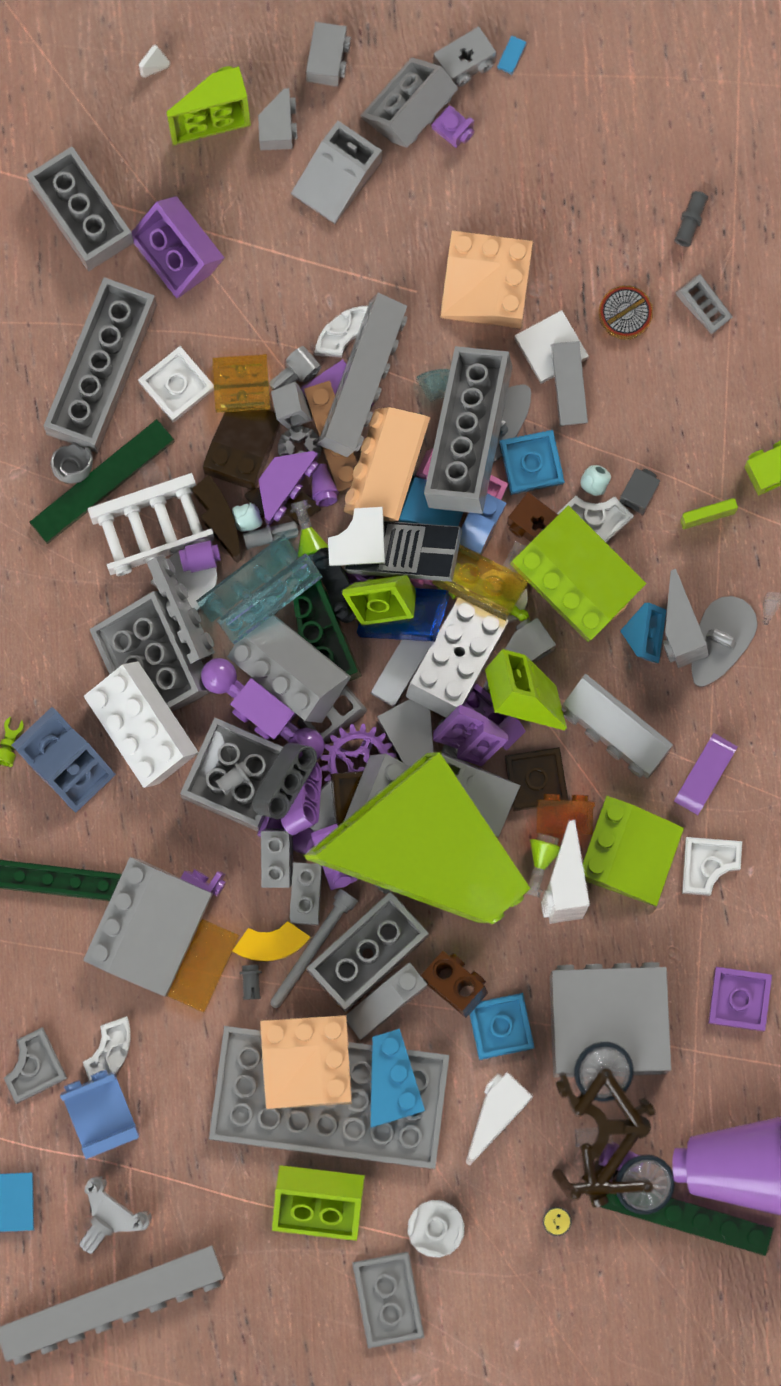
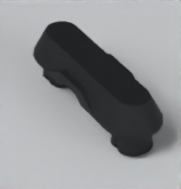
(335, 581)

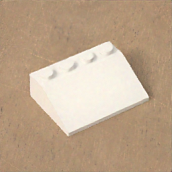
(567, 890)
(502, 1103)

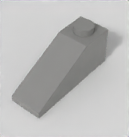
(531, 641)
(385, 1001)

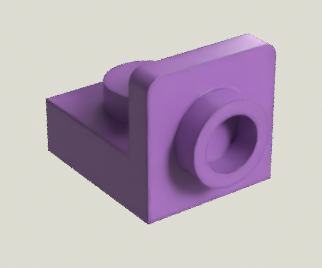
(454, 127)
(200, 880)

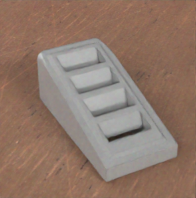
(690, 302)

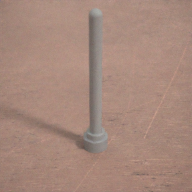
(342, 904)

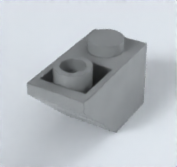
(275, 123)

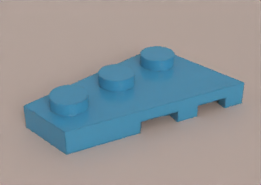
(393, 1081)

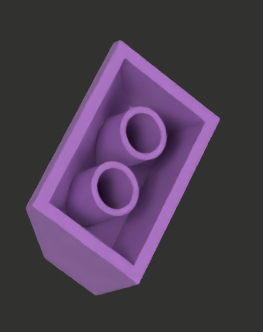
(176, 246)

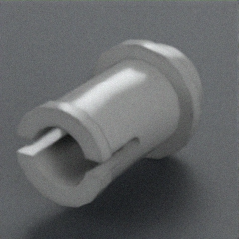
(234, 778)

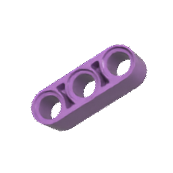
(705, 774)
(306, 806)

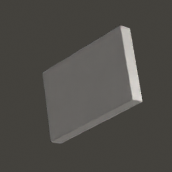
(388, 1300)

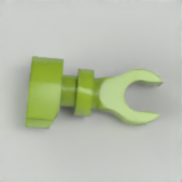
(7, 757)

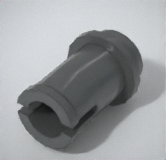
(250, 977)

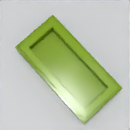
(708, 513)

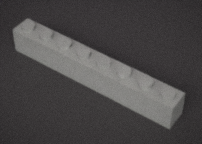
(110, 1303)

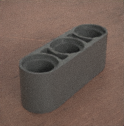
(294, 772)

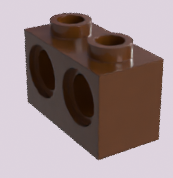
(450, 988)

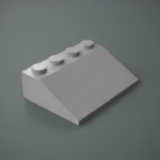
(150, 636)
(148, 926)

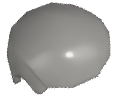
(71, 463)

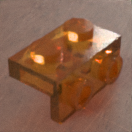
(555, 814)

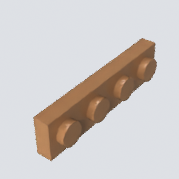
(320, 400)

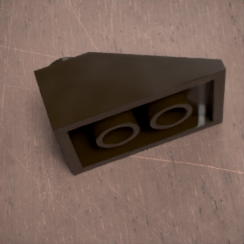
(241, 447)

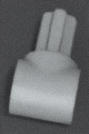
(300, 367)

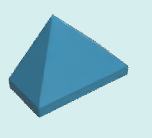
(646, 631)

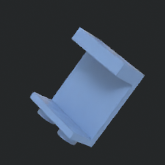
(99, 1113)

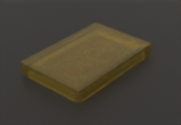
(485, 583)
(203, 966)

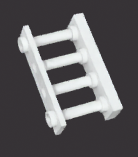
(130, 507)

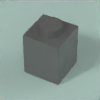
(640, 490)

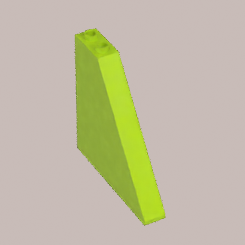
(427, 845)

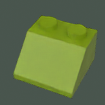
(381, 599)

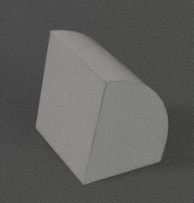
(291, 405)

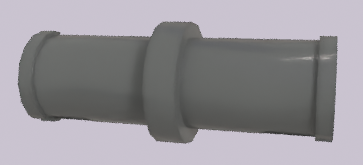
(691, 219)

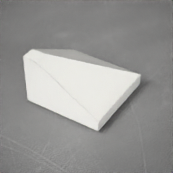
(153, 62)

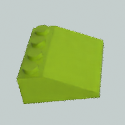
(578, 573)

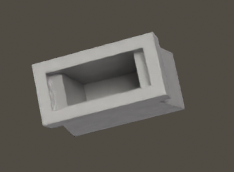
(306, 893)

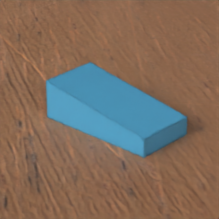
(512, 55)

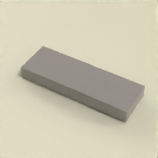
(569, 383)

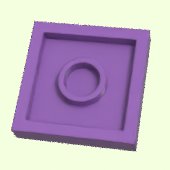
(740, 999)

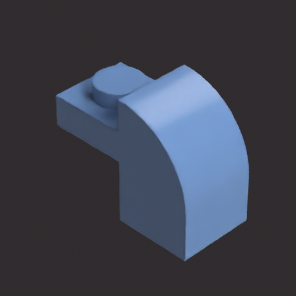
(479, 527)

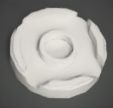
(436, 1228)

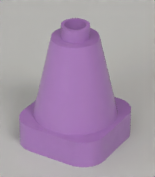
(734, 1165)

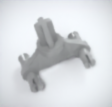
(108, 1216)

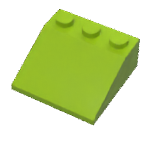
(211, 107)
(631, 851)

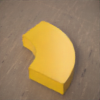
(271, 945)

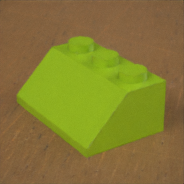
(318, 1202)

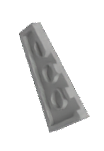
(179, 609)

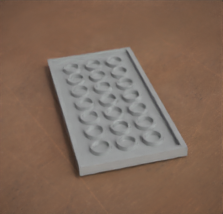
(330, 1130)

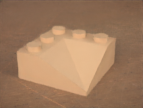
(486, 279)
(306, 1062)

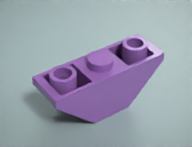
(283, 480)

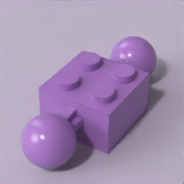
(258, 705)

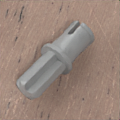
(270, 534)

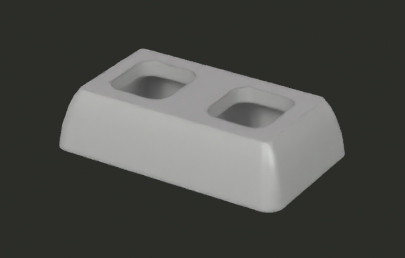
(337, 720)

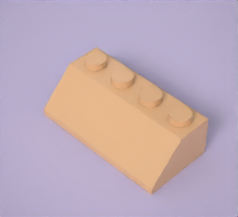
(387, 461)

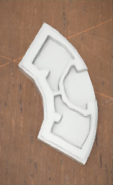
(340, 332)
(112, 1048)

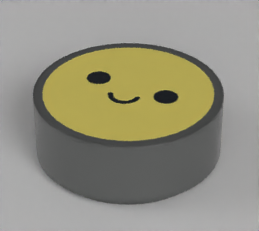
(556, 1221)

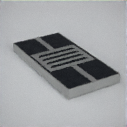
(416, 551)

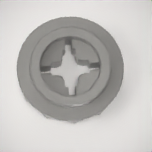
(297, 435)

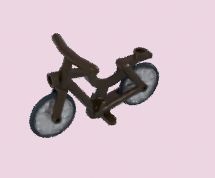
(643, 1182)

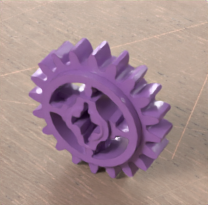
(364, 749)

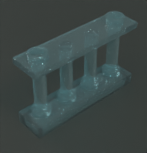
(266, 600)

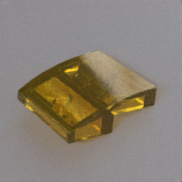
(241, 383)

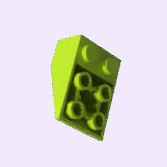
(523, 690)

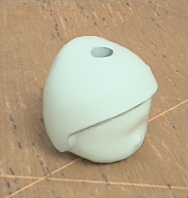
(595, 480)
(246, 517)

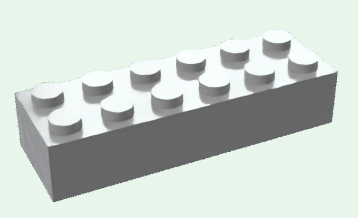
(100, 365)
(468, 430)

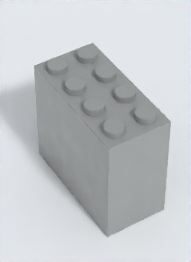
(613, 1007)

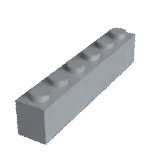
(362, 375)

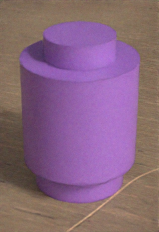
(199, 556)

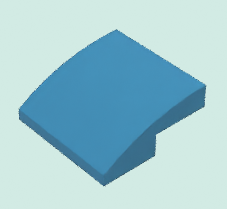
(417, 510)

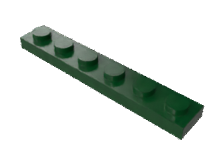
(704, 1224)

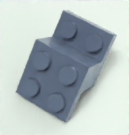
(63, 759)

